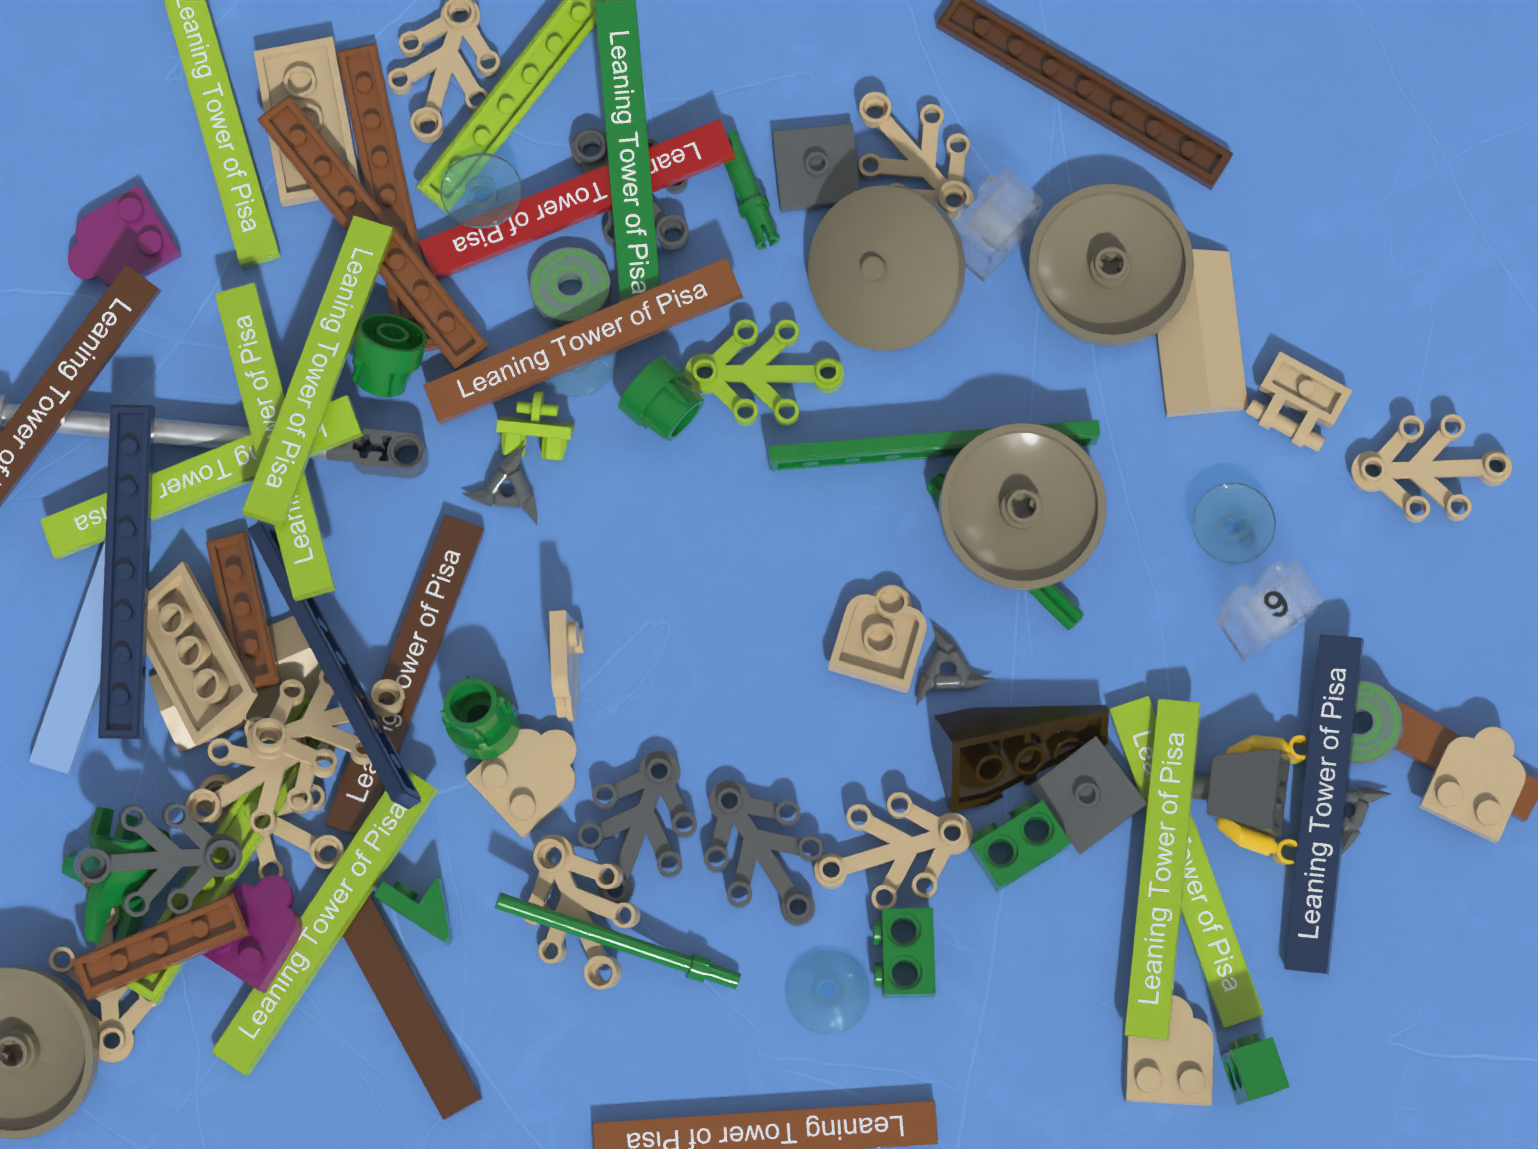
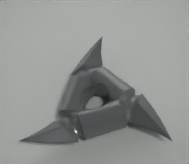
(508, 472)
(947, 653)
(1359, 800)

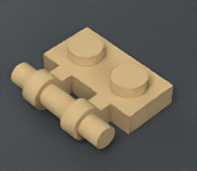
(1304, 391)

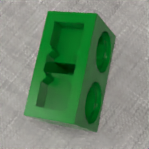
(1024, 853)
(916, 953)
(1254, 1068)

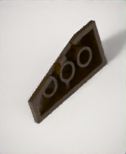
(998, 747)

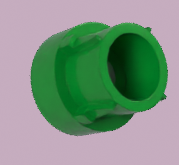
(386, 353)
(661, 399)
(489, 735)

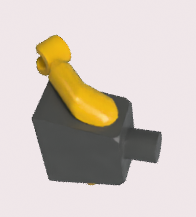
(1250, 792)

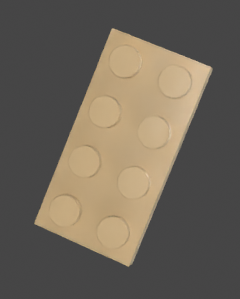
(313, 80)

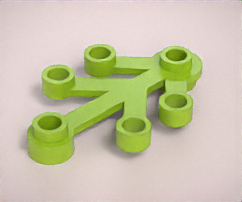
(757, 373)

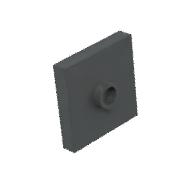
(815, 166)
(1089, 795)

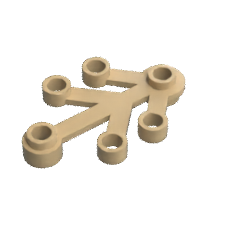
(445, 63)
(918, 162)
(1424, 470)
(317, 724)
(264, 771)
(283, 830)
(900, 849)
(577, 903)
(109, 1002)

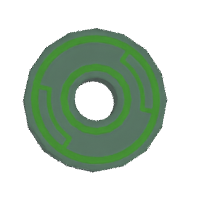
(566, 265)
(1386, 727)

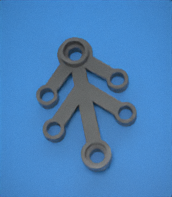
(662, 221)
(641, 819)
(758, 845)
(166, 859)

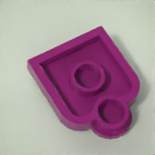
(121, 235)
(272, 930)

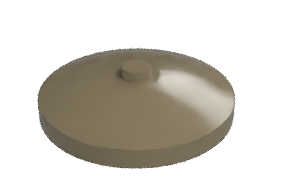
(1111, 265)
(886, 267)
(1022, 506)
(44, 1052)

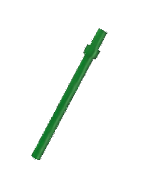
(695, 966)

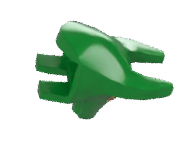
(110, 891)

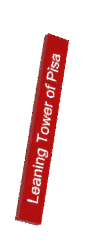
(573, 202)

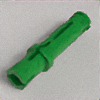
(752, 204)

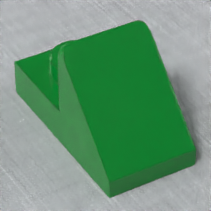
(429, 914)

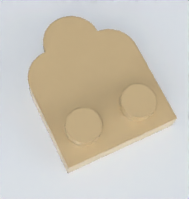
(880, 639)
(565, 646)
(528, 778)
(1476, 783)
(1172, 1069)

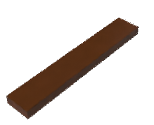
(410, 1012)

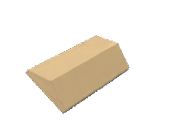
(1202, 344)
(195, 657)
(294, 662)

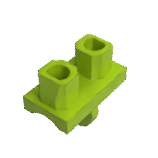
(554, 434)

